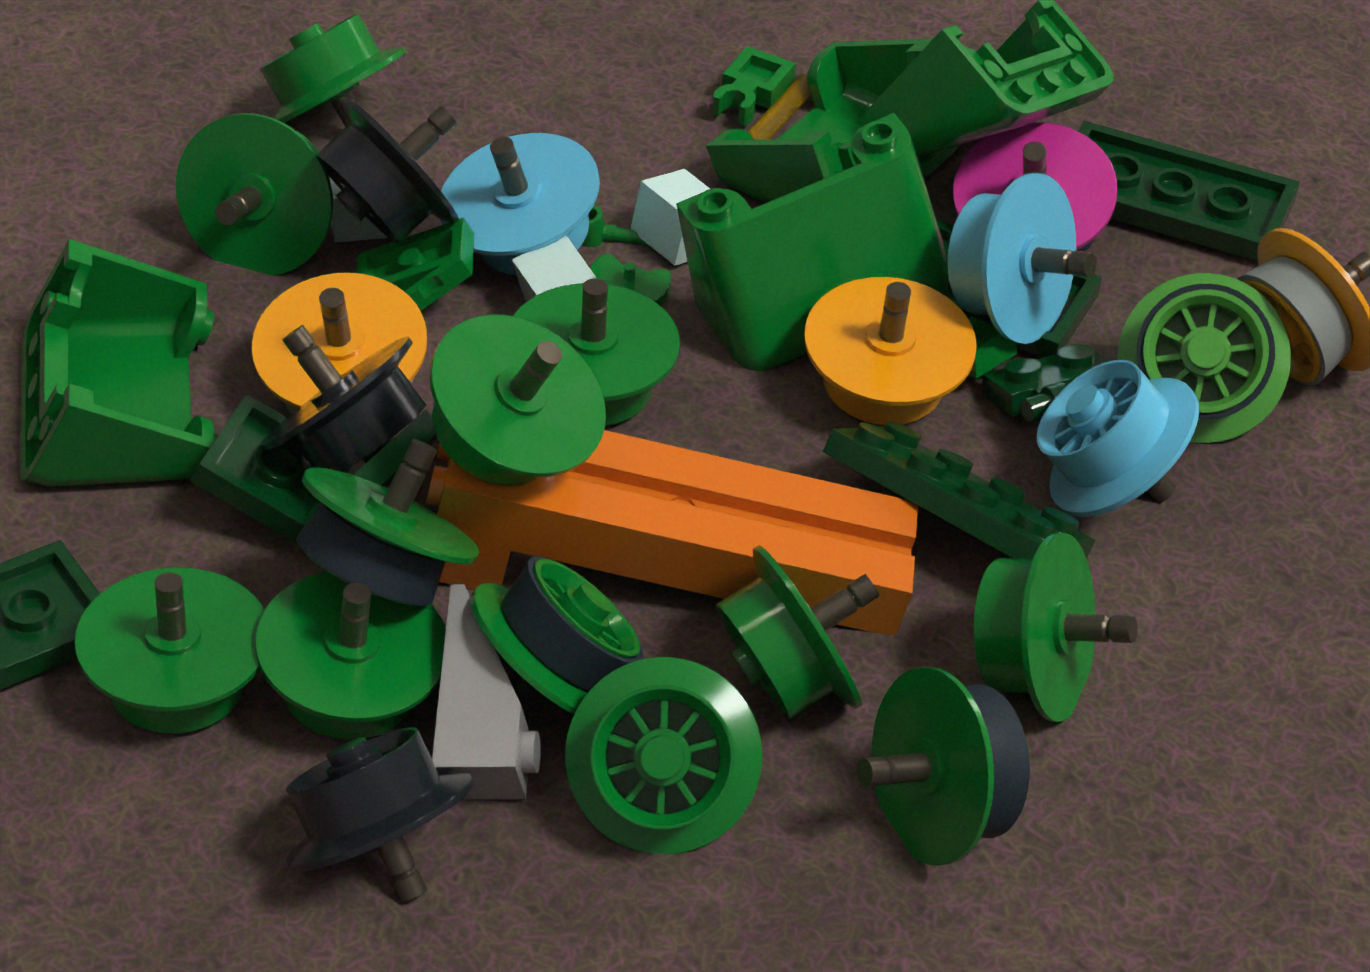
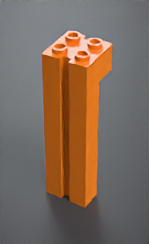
(687, 525)

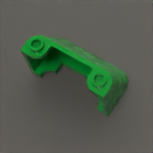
(843, 85)
(971, 94)
(770, 264)
(111, 373)

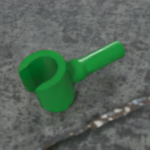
(601, 232)

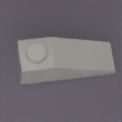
(478, 712)

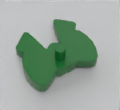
(652, 283)

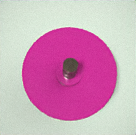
(1050, 150)

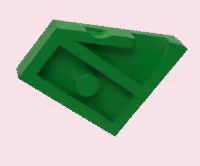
(425, 262)

